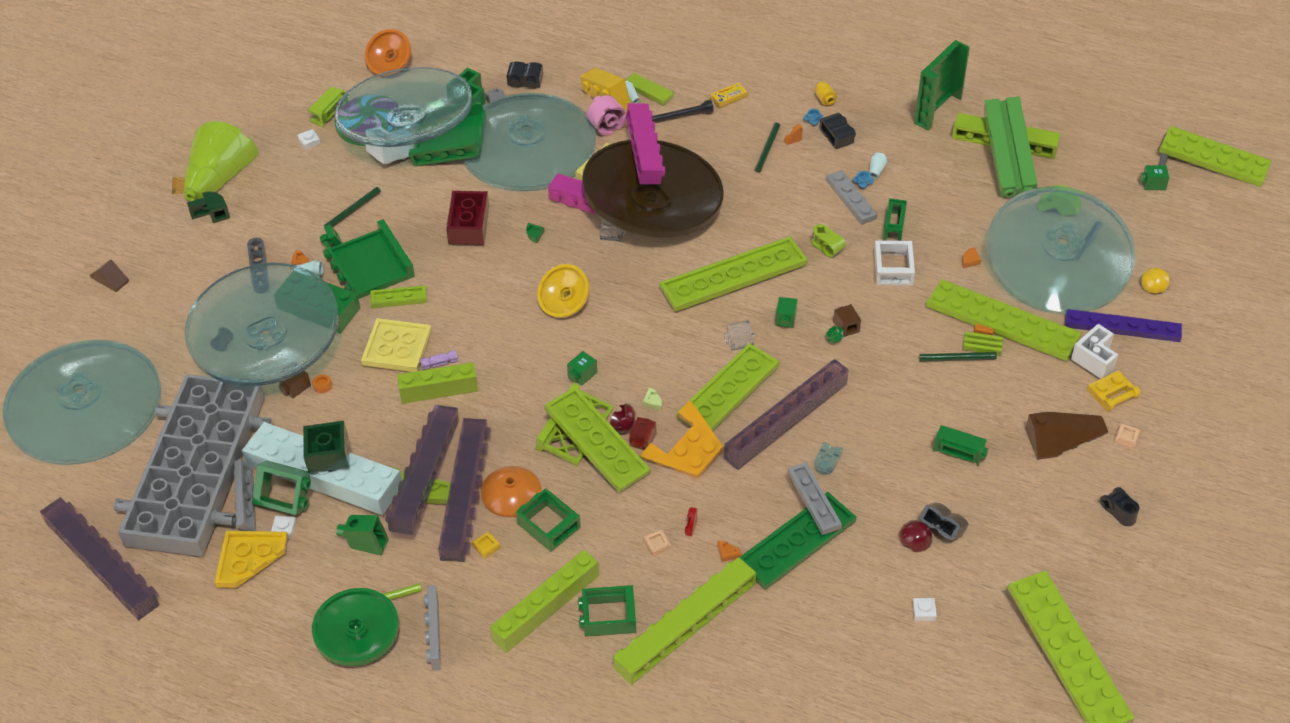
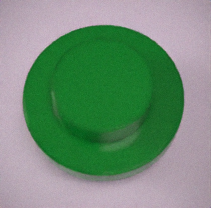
(834, 334)

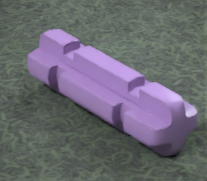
(439, 359)

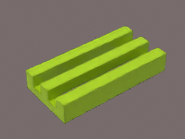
(984, 342)

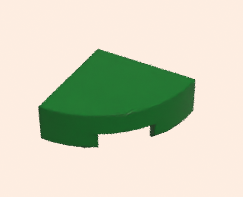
(534, 232)

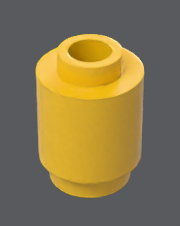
(825, 93)

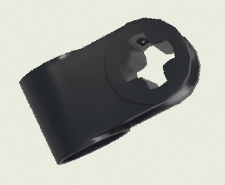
(1121, 506)

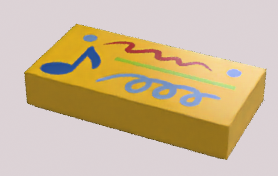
(728, 95)

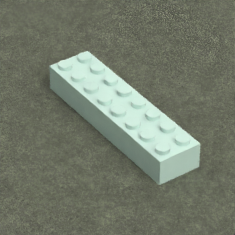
(360, 484)

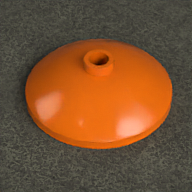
(383, 47)
(506, 498)

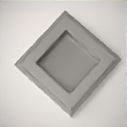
(494, 94)

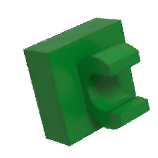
(331, 236)

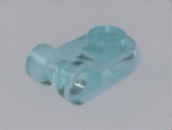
(826, 463)

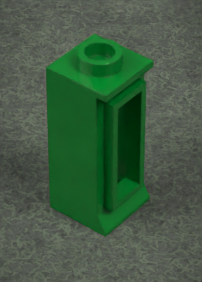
(896, 207)
(960, 444)

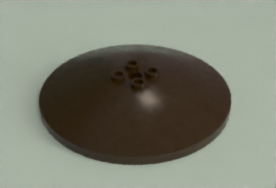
(678, 206)

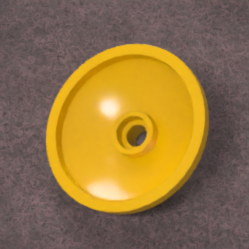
(557, 284)

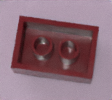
(467, 217)

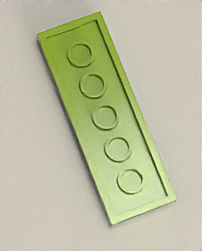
(1215, 156)
(733, 385)
(597, 439)

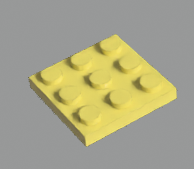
(396, 345)

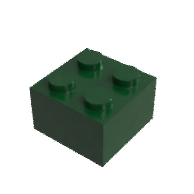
(325, 446)

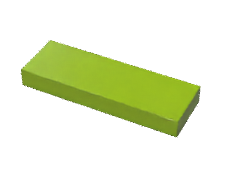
(650, 89)
(398, 296)

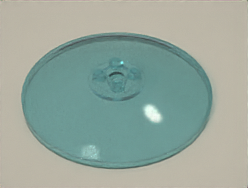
(403, 107)
(554, 142)
(1053, 275)
(272, 297)
(87, 425)

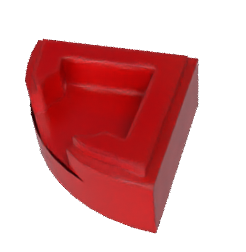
(692, 520)

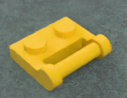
(1110, 386)

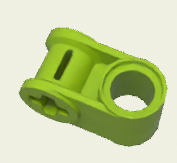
(827, 240)

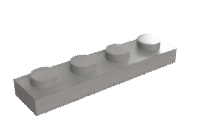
(851, 197)
(244, 493)
(814, 498)
(433, 635)

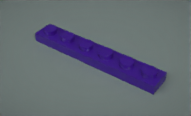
(1124, 325)

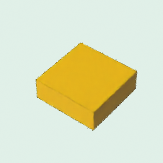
(486, 545)

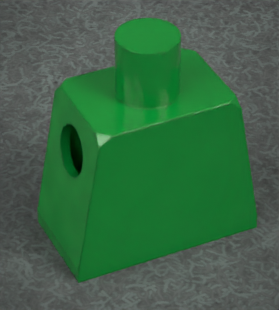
(364, 533)

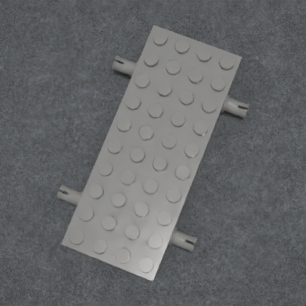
(191, 467)

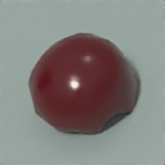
(623, 420)
(916, 536)

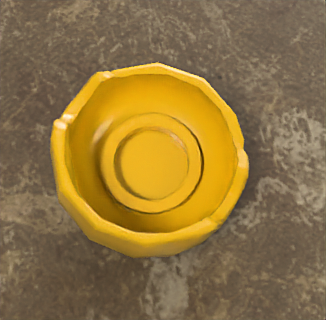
(1155, 280)

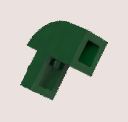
(211, 204)

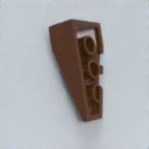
(1056, 432)

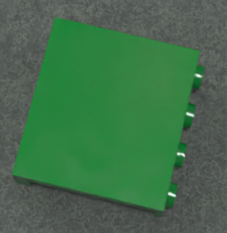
(940, 81)
(457, 144)
(370, 261)

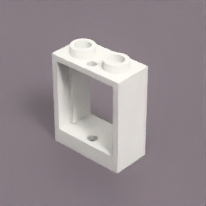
(886, 275)

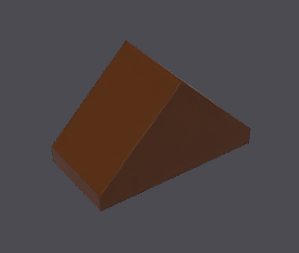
(110, 276)

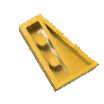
(601, 83)

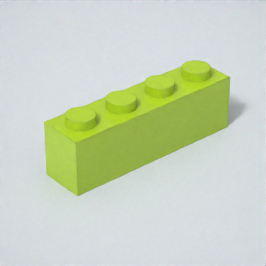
(437, 382)

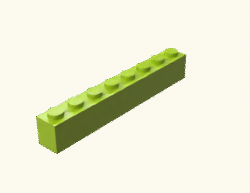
(684, 620)

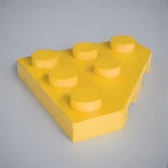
(247, 554)

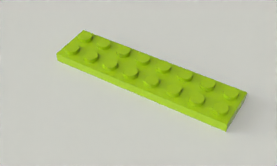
(732, 273)
(1004, 319)
(1069, 650)

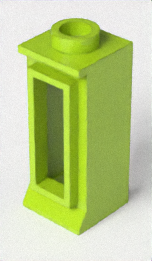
(325, 106)

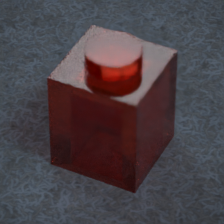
(642, 433)

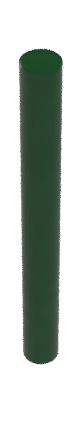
(767, 147)
(354, 207)
(958, 356)

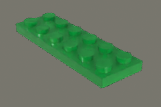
(792, 544)

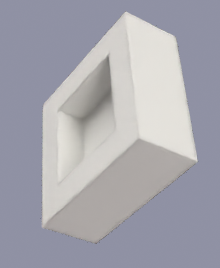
(308, 139)
(284, 524)
(924, 609)

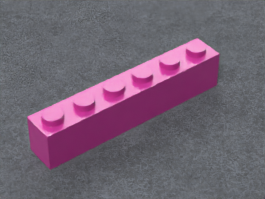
(644, 143)

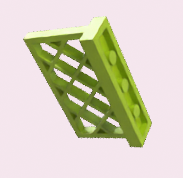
(551, 428)

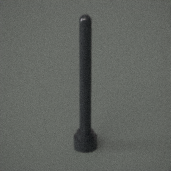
(705, 107)

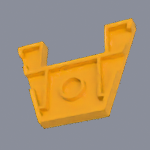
(693, 451)

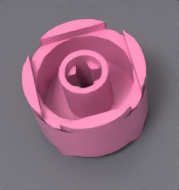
(606, 114)

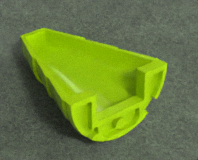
(216, 157)

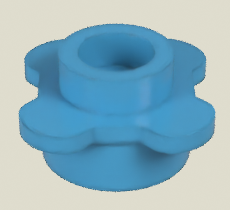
(813, 116)
(863, 179)

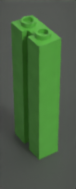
(1010, 146)

